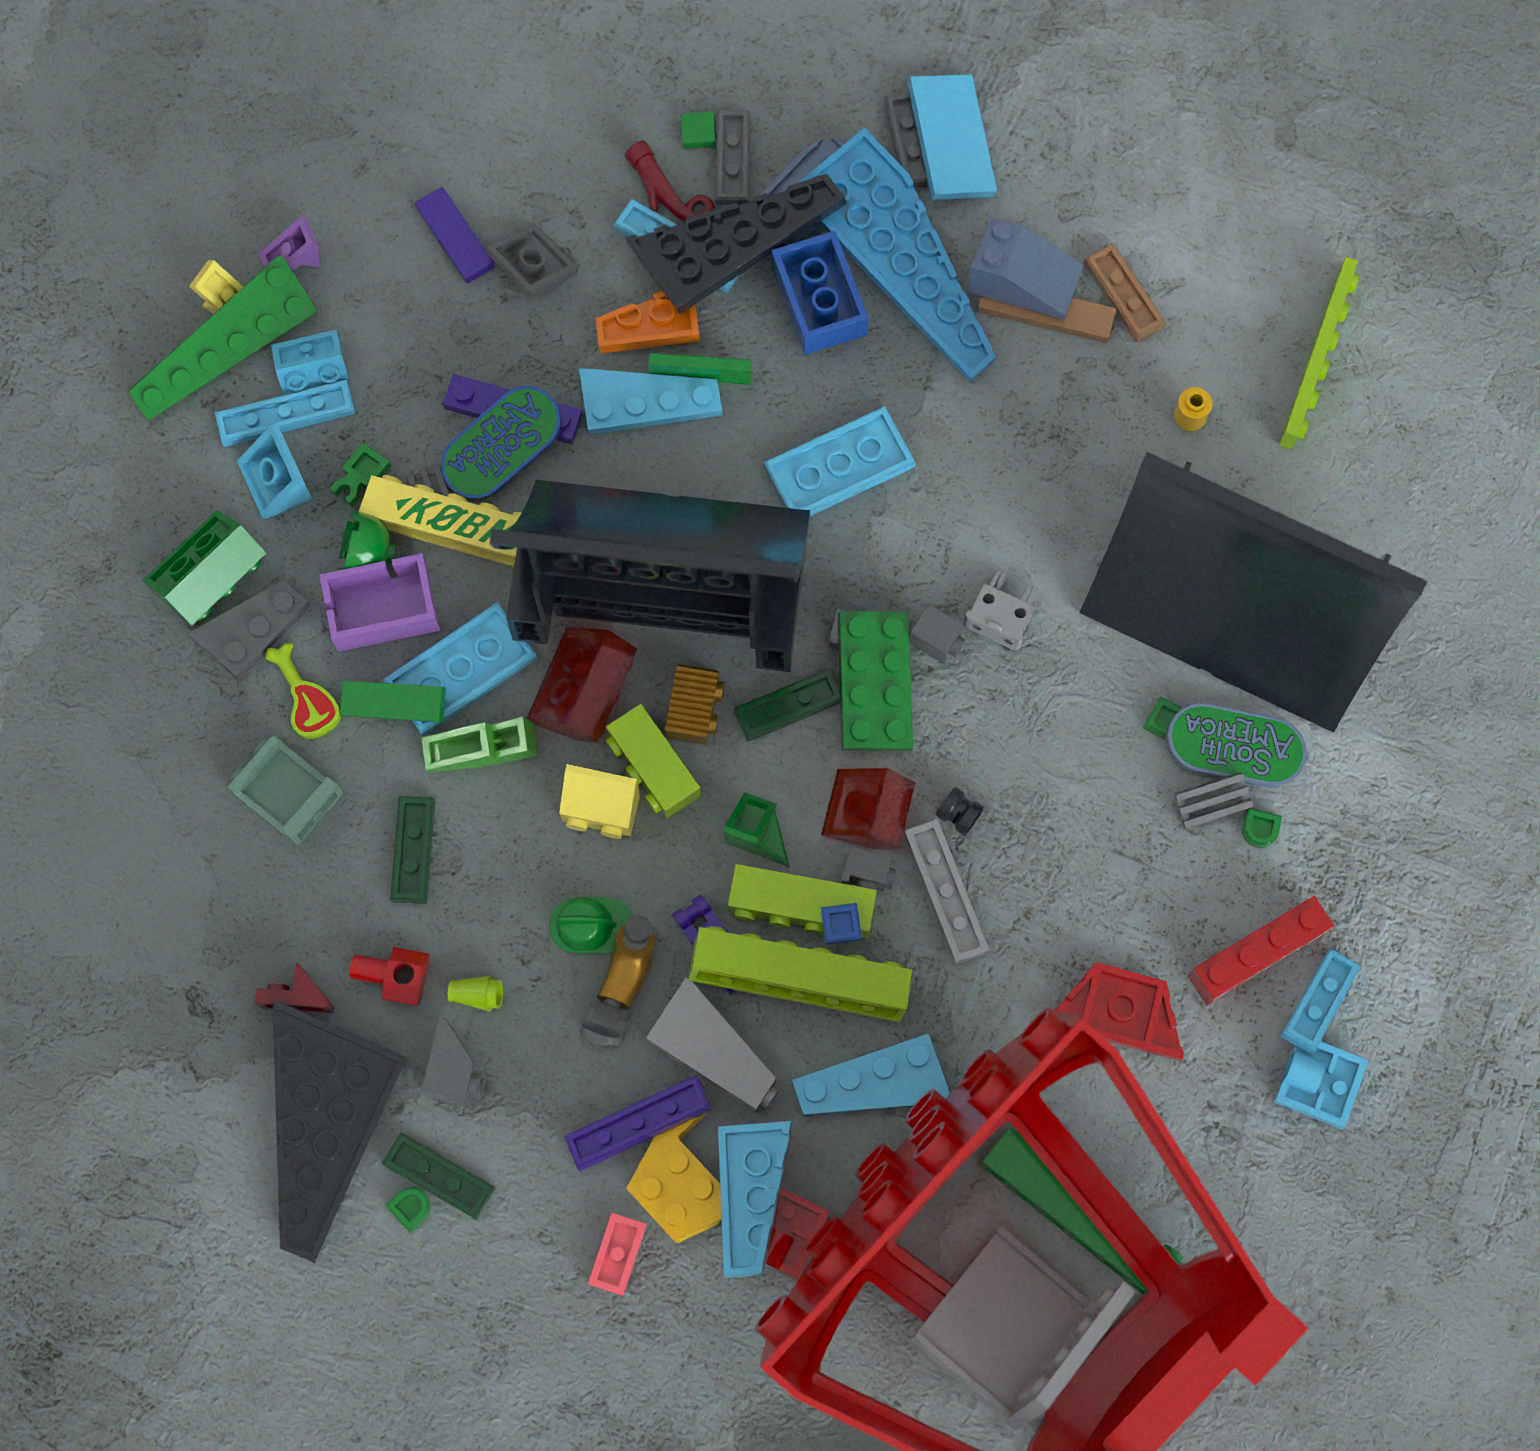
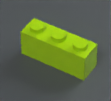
(652, 762)

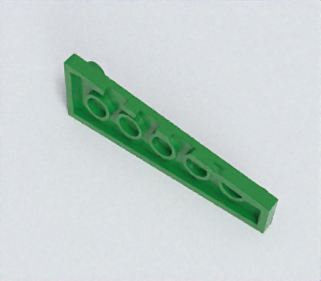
(245, 323)

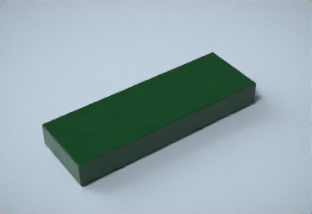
(788, 705)
(412, 850)
(438, 1175)

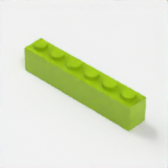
(800, 974)

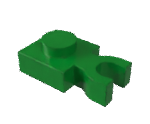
(359, 471)

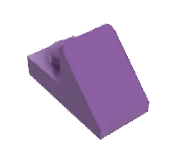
(295, 245)

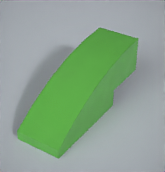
(480, 745)

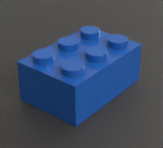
(819, 292)

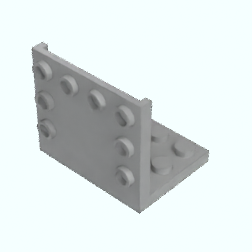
(1016, 1329)

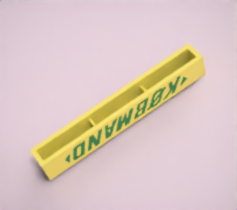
(438, 518)

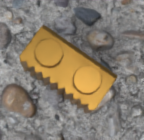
(693, 703)

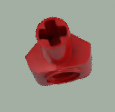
(386, 972)

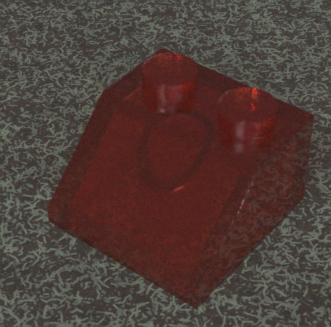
(869, 807)

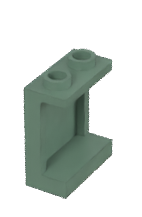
(284, 789)

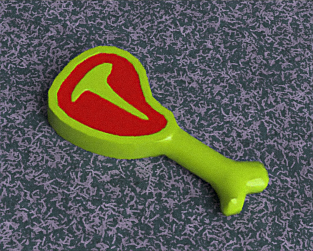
(314, 708)

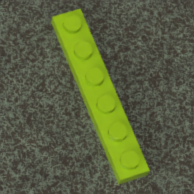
(1317, 365)

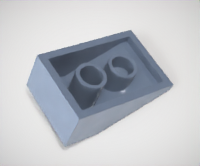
(1023, 270)

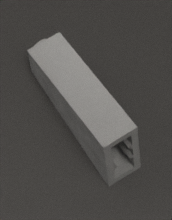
(709, 1047)

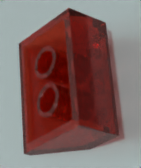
(582, 683)

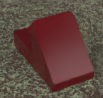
(304, 997)

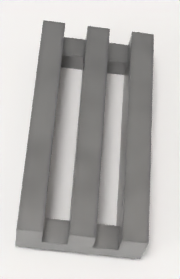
(1219, 812)

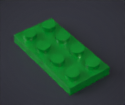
(875, 681)

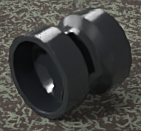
(959, 811)

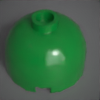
(365, 541)

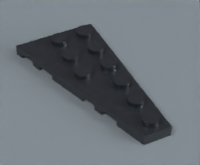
(723, 243)

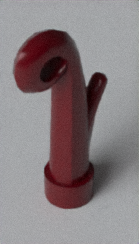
(657, 186)

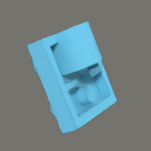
(1322, 1083)

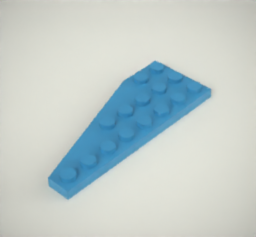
(896, 246)

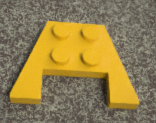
(676, 1186)

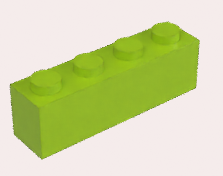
(794, 899)

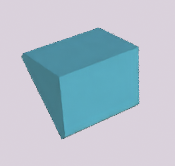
(273, 474)

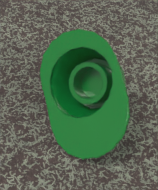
(588, 924)

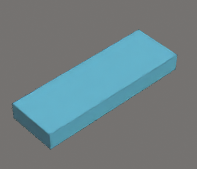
(1320, 1001)

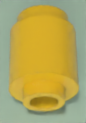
(1193, 409)

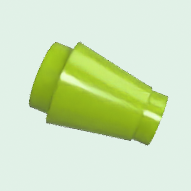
(477, 992)

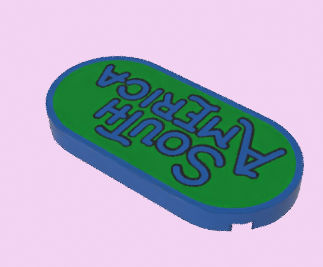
(501, 442)

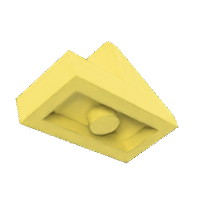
(214, 286)

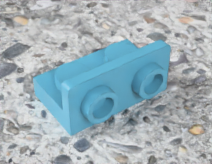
(309, 362)

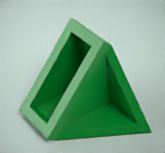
(756, 829)

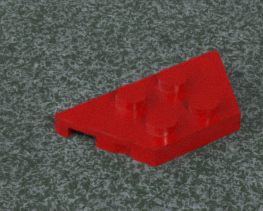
(1126, 1010)

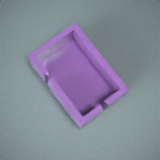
(375, 606)

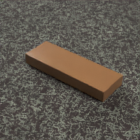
(1124, 292)

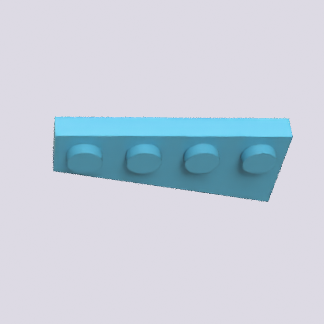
(643, 400)
(874, 1081)

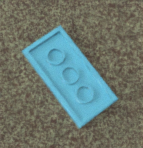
(952, 137)
(840, 463)
(467, 663)

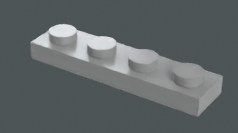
(946, 891)

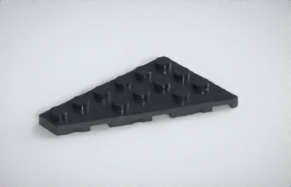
(326, 1111)

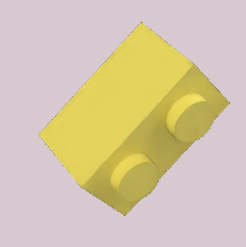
(599, 801)

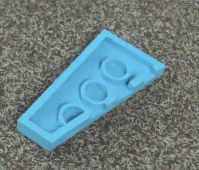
(750, 1184)

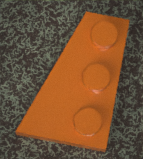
(646, 326)

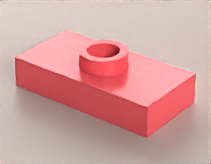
(617, 1254)

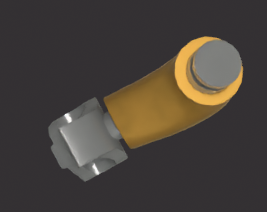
(624, 978)

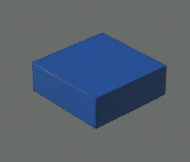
(841, 923)

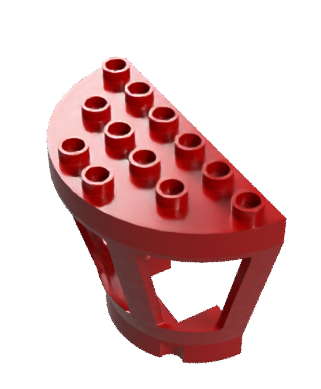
(1147, 1366)

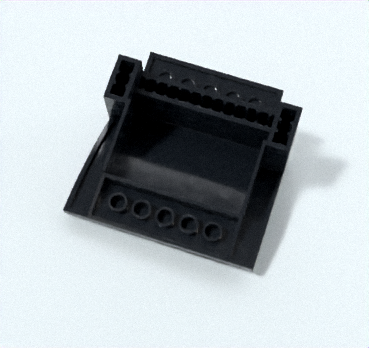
(657, 565)
(1247, 593)

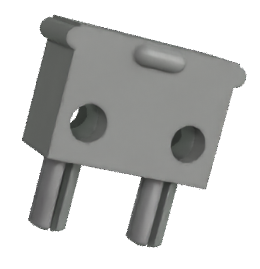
(999, 617)

